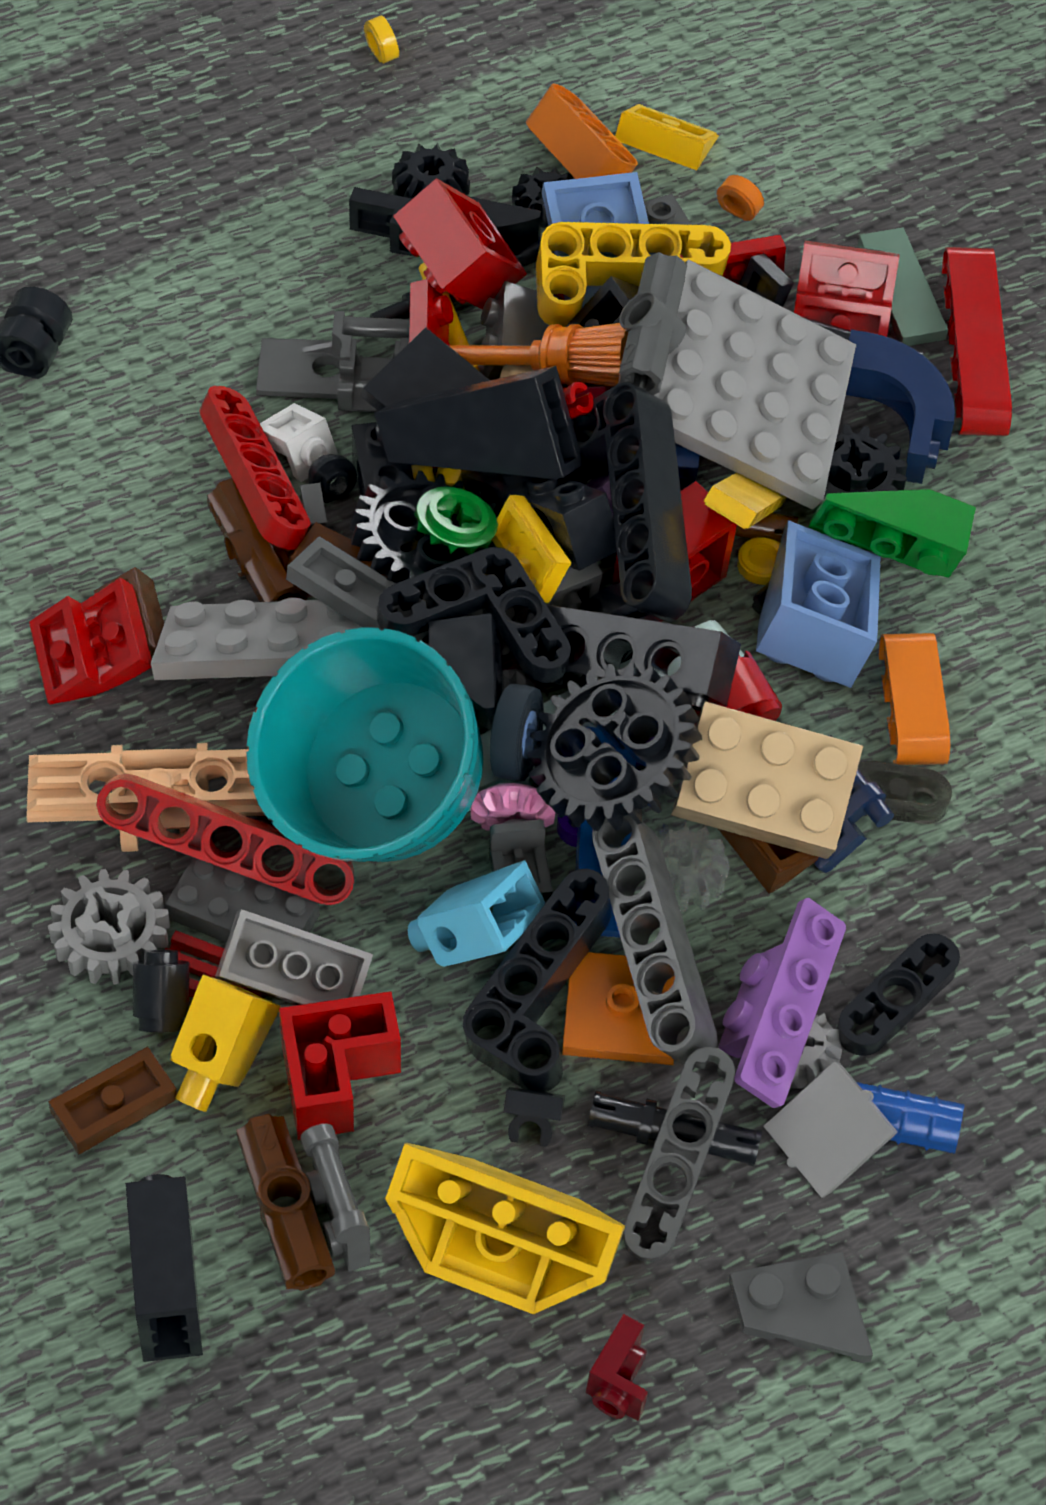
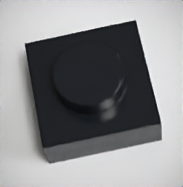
(766, 279)

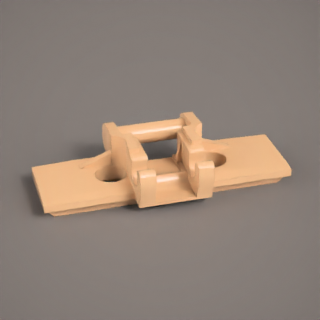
(62, 781)

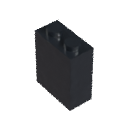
(163, 1268)

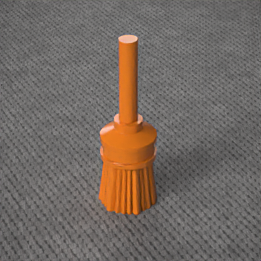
(578, 353)

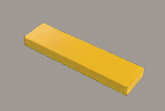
(743, 500)

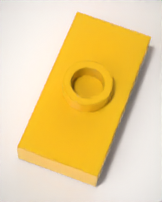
(533, 545)

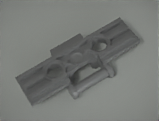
(289, 364)

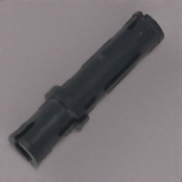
(646, 1121)

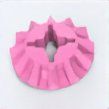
(510, 802)

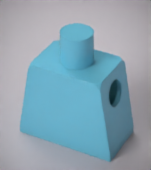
(461, 924)

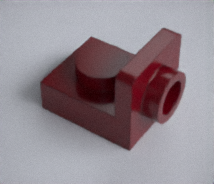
(615, 1369)

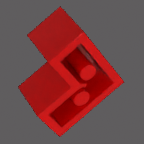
(329, 1047)

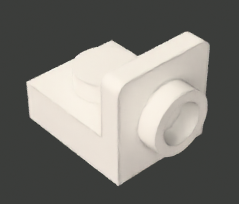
(300, 437)

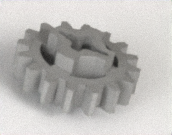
(96, 944)

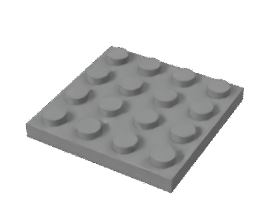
(756, 386)

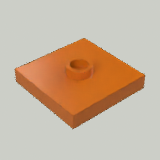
(606, 1014)

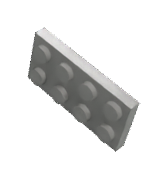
(240, 637)

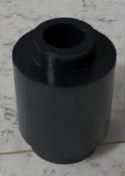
(160, 991)

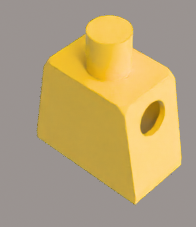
(226, 1018)

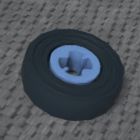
(511, 729)

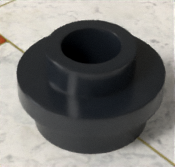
(329, 467)

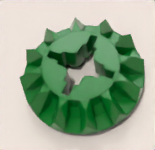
(475, 518)

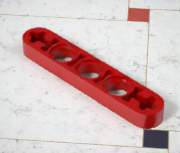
(254, 468)

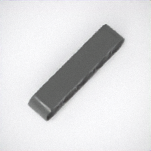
(670, 951)

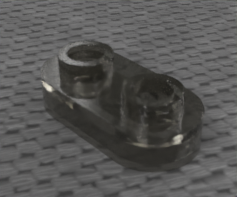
(904, 784)

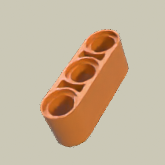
(578, 136)
(916, 698)

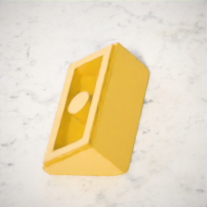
(665, 136)

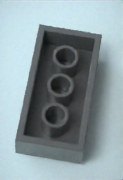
(211, 896)

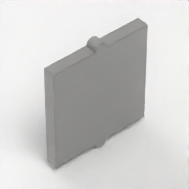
(830, 1129)

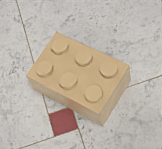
(768, 781)

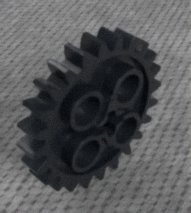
(389, 534)
(646, 709)

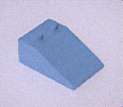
(820, 606)

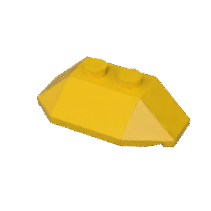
(499, 1230)

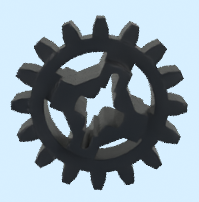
(865, 464)

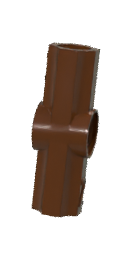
(257, 558)
(291, 1229)

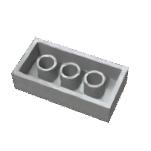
(290, 962)

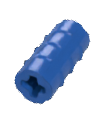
(919, 1118)

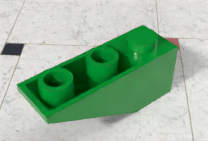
(902, 525)

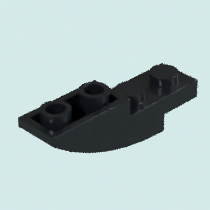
(374, 211)

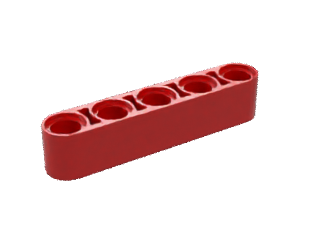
(978, 341)
(198, 841)

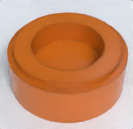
(740, 197)

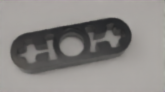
(901, 973)

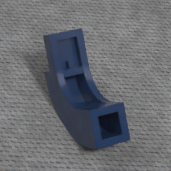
(912, 388)

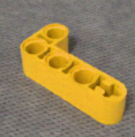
(629, 242)

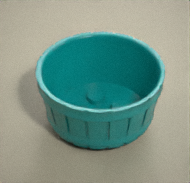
(365, 747)

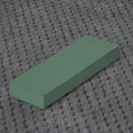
(914, 308)

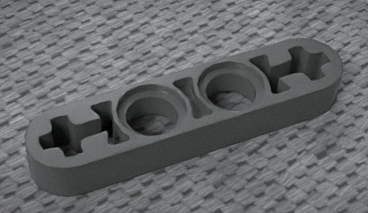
(683, 1155)

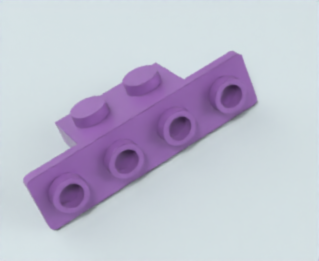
(780, 1001)

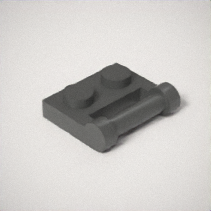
(348, 1229)

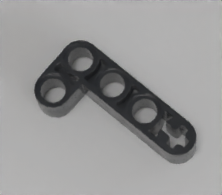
(548, 972)

